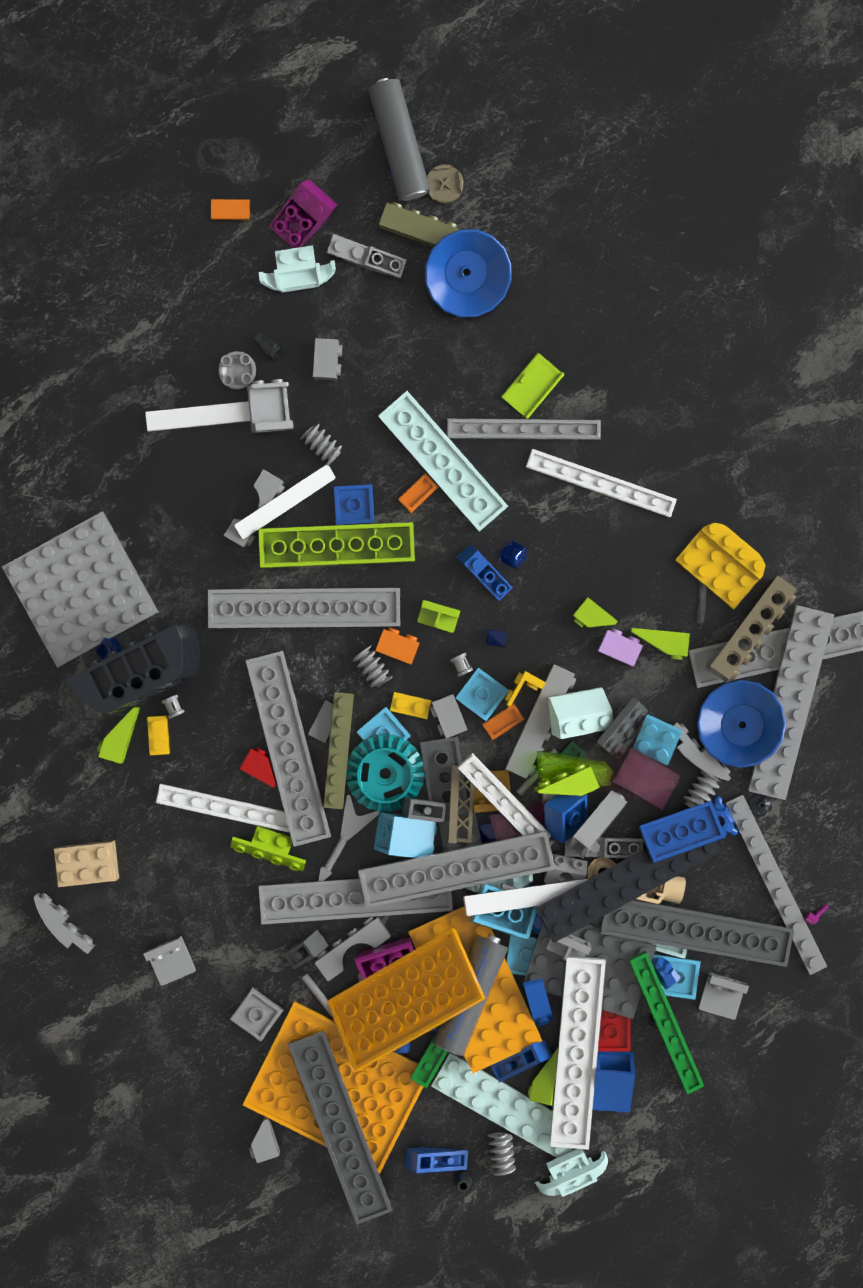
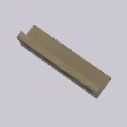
(454, 807)

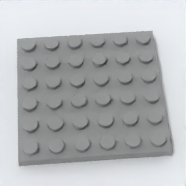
(80, 589)

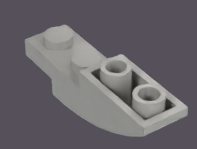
(366, 256)
(701, 759)
(610, 847)
(55, 918)

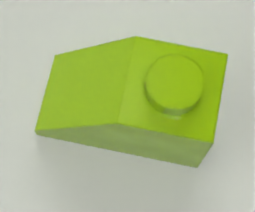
(592, 615)

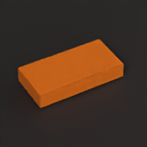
(230, 209)
(418, 493)
(503, 721)

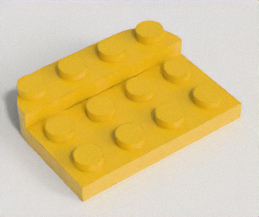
(722, 563)

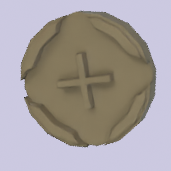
(445, 184)

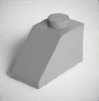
(264, 1143)

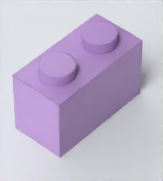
(619, 647)

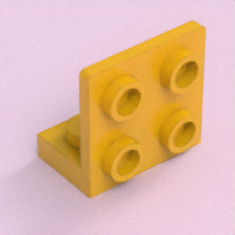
(532, 682)

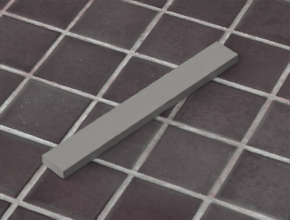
(524, 429)

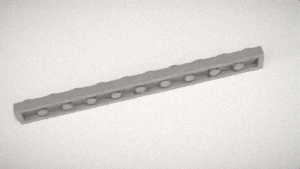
(775, 884)

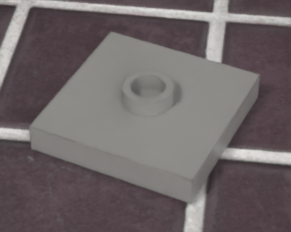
(256, 1014)

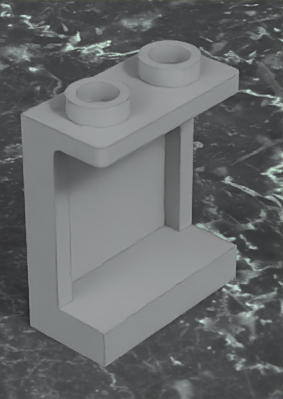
(269, 406)

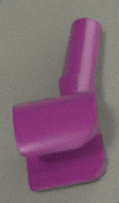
(810, 918)

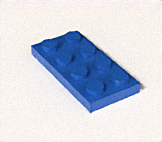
(682, 832)

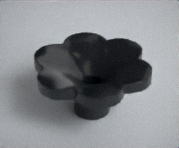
(756, 801)

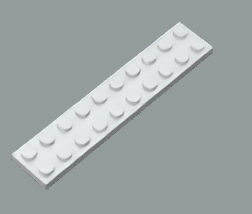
(577, 1052)

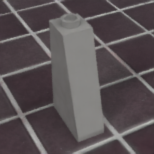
(597, 824)

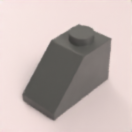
(424, 809)
(306, 949)

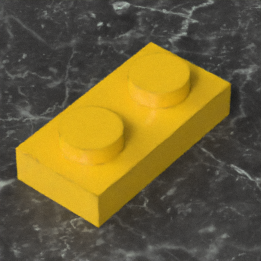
(410, 705)
(158, 735)

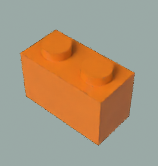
(397, 646)

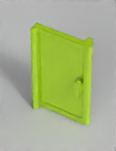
(536, 383)

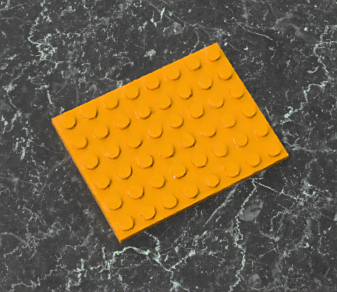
(378, 1092)

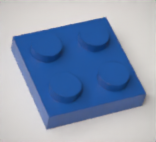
(354, 504)

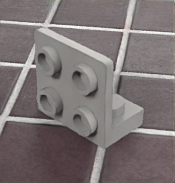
(170, 960)
(722, 995)

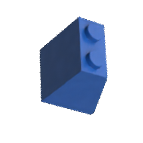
(614, 1081)

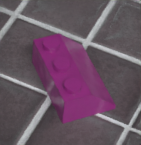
(375, 959)

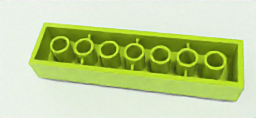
(336, 545)

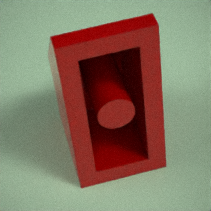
(259, 766)

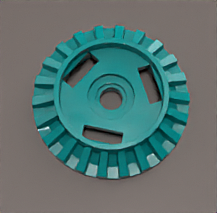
(375, 752)

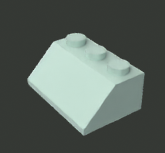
(579, 713)

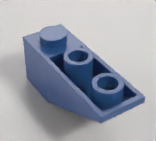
(484, 572)

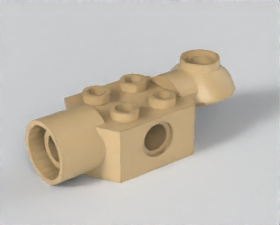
(669, 891)

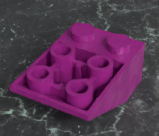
(303, 214)

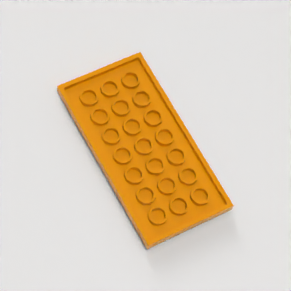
(405, 999)
(505, 1021)

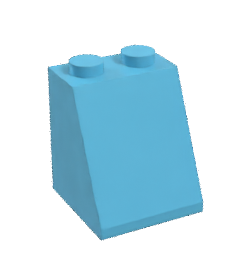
(404, 836)

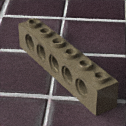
(778, 588)

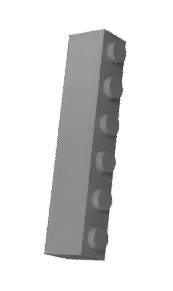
(538, 723)

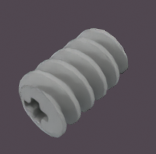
(321, 444)
(372, 667)
(702, 790)
(503, 1153)

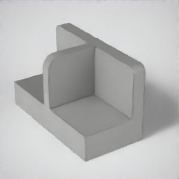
(570, 946)

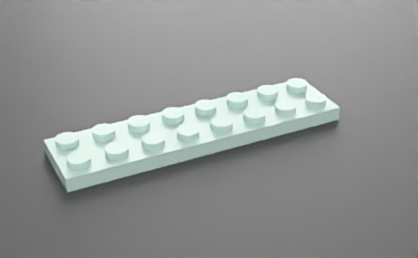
(443, 461)
(497, 1103)

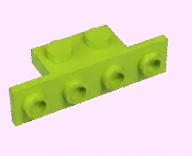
(269, 846)

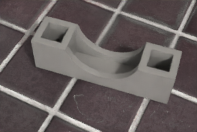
(268, 488)
(372, 933)

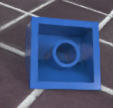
(565, 816)

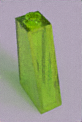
(552, 763)

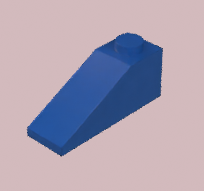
(538, 1002)
(521, 1061)
(436, 1159)

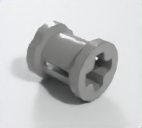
(461, 664)
(174, 701)

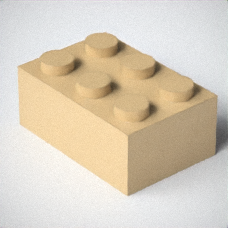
(86, 863)

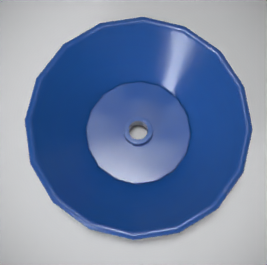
(487, 277)
(739, 703)

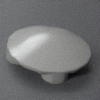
(237, 370)

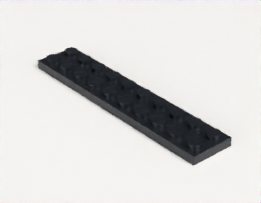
(614, 889)

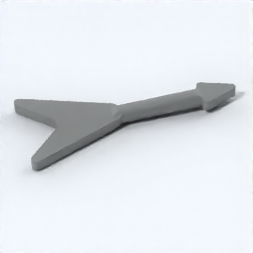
(351, 825)

